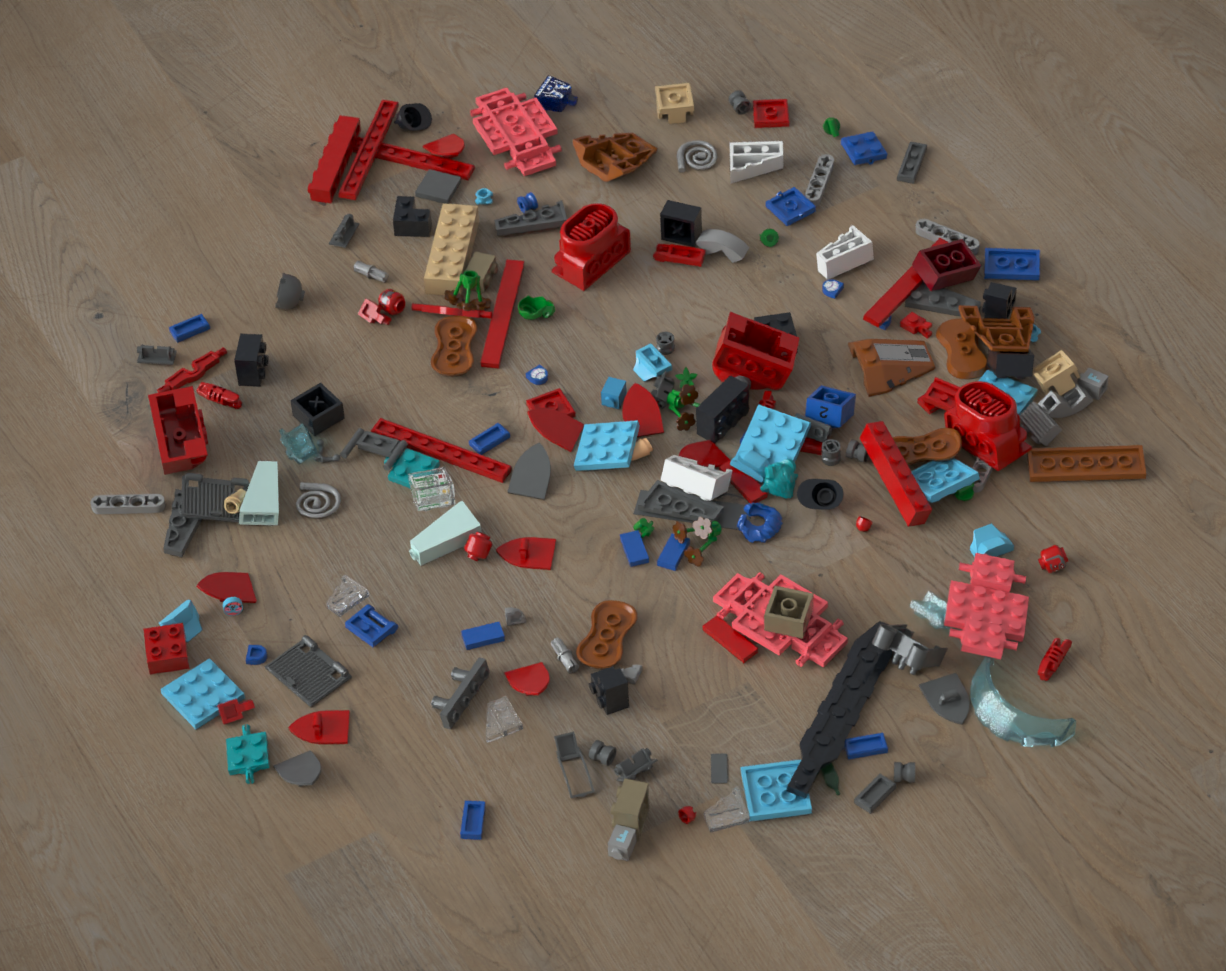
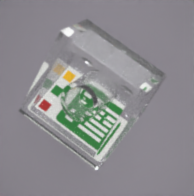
(432, 489)

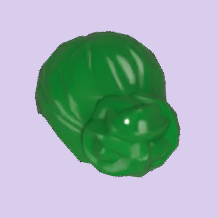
(533, 308)

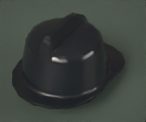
(413, 117)
(820, 494)

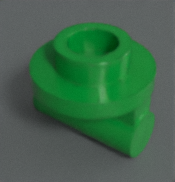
(832, 126)
(769, 237)
(965, 493)
(644, 527)

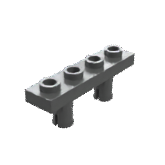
(469, 686)

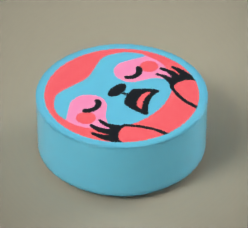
(232, 606)

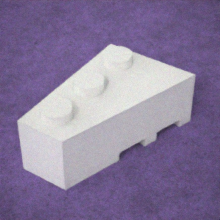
(754, 159)
(845, 254)
(695, 479)

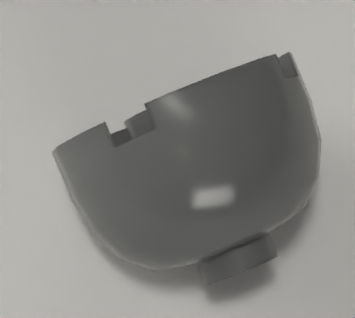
(289, 292)

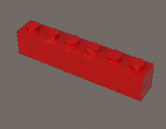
(334, 159)
(895, 473)

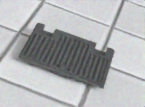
(209, 497)
(308, 671)

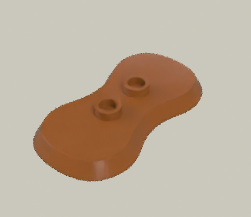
(962, 348)
(453, 352)
(936, 446)
(603, 644)

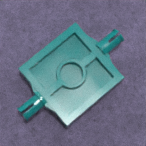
(410, 463)
(247, 753)

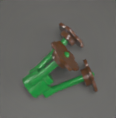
(469, 280)
(678, 400)
(705, 529)

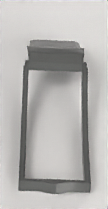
(568, 749)

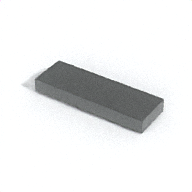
(912, 162)

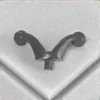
(318, 456)

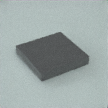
(438, 186)

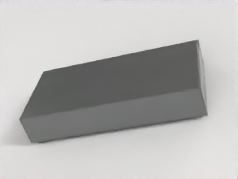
(875, 793)

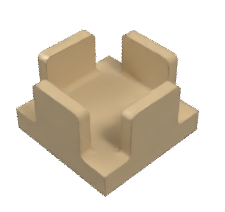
(674, 101)
(1056, 372)

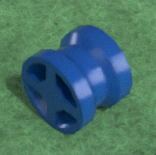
(527, 202)

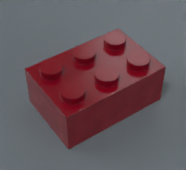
(946, 265)

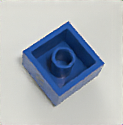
(830, 406)

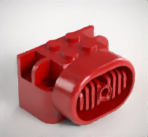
(590, 245)
(754, 352)
(988, 424)
(179, 429)

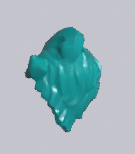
(780, 479)

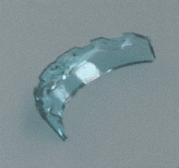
(1010, 722)

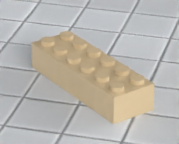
(451, 248)

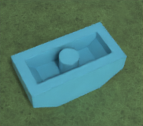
(650, 363)
(751, 464)
(990, 541)
(185, 614)

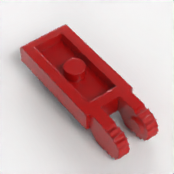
(679, 254)

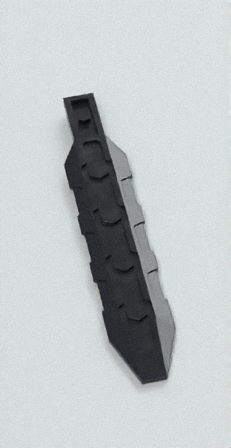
(839, 710)

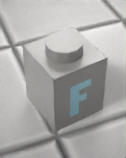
(1094, 383)
(622, 842)

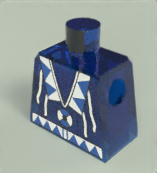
(555, 94)

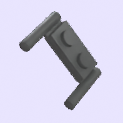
(376, 444)

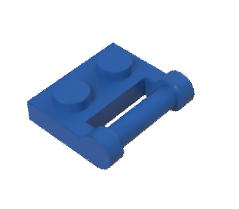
(367, 629)

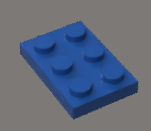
(1012, 264)

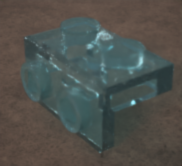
(298, 443)
(932, 609)

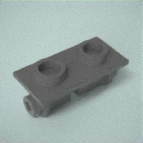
(344, 232)
(161, 355)
(662, 385)
(818, 430)
(642, 763)

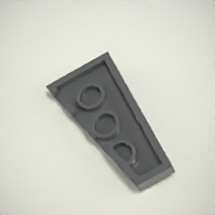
(532, 220)
(939, 301)
(677, 503)
(180, 529)

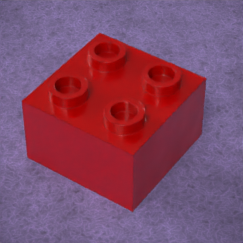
(166, 648)

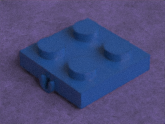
(863, 148)
(790, 206)

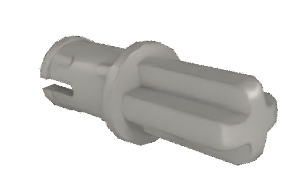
(370, 271)
(564, 655)

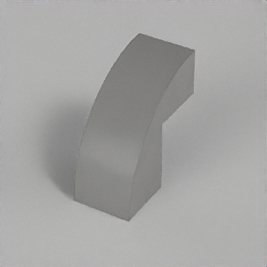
(716, 240)
(1068, 405)

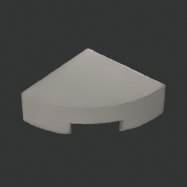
(514, 616)
(632, 673)

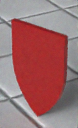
(447, 146)
(642, 407)
(556, 427)
(704, 453)
(529, 552)
(228, 584)
(529, 679)
(323, 727)

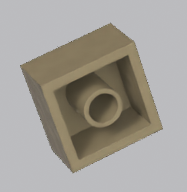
(788, 612)
(631, 805)

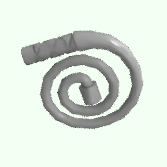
(701, 155)
(318, 487)

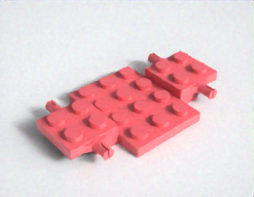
(516, 128)
(749, 601)
(986, 607)

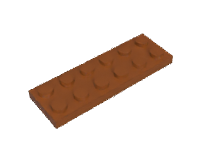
(1086, 463)

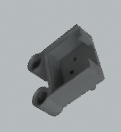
(907, 649)

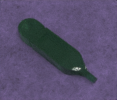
(831, 777)

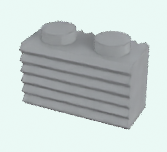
(1039, 423)

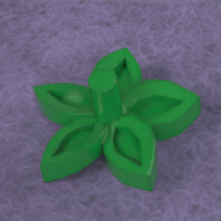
(686, 377)

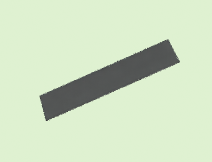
(727, 520)

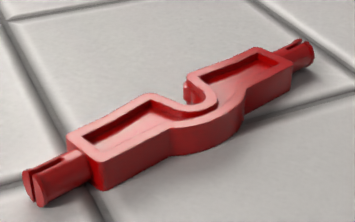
(451, 311)
(200, 367)

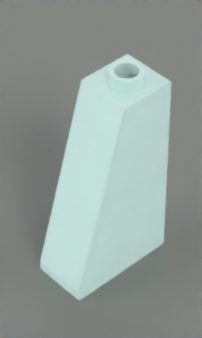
(261, 499)
(444, 534)

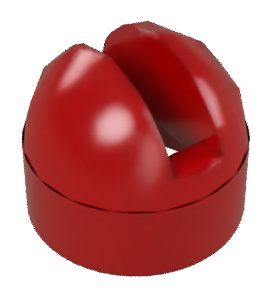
(863, 524)
(686, 814)

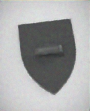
(531, 473)
(947, 697)
(300, 769)

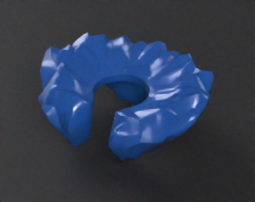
(764, 532)

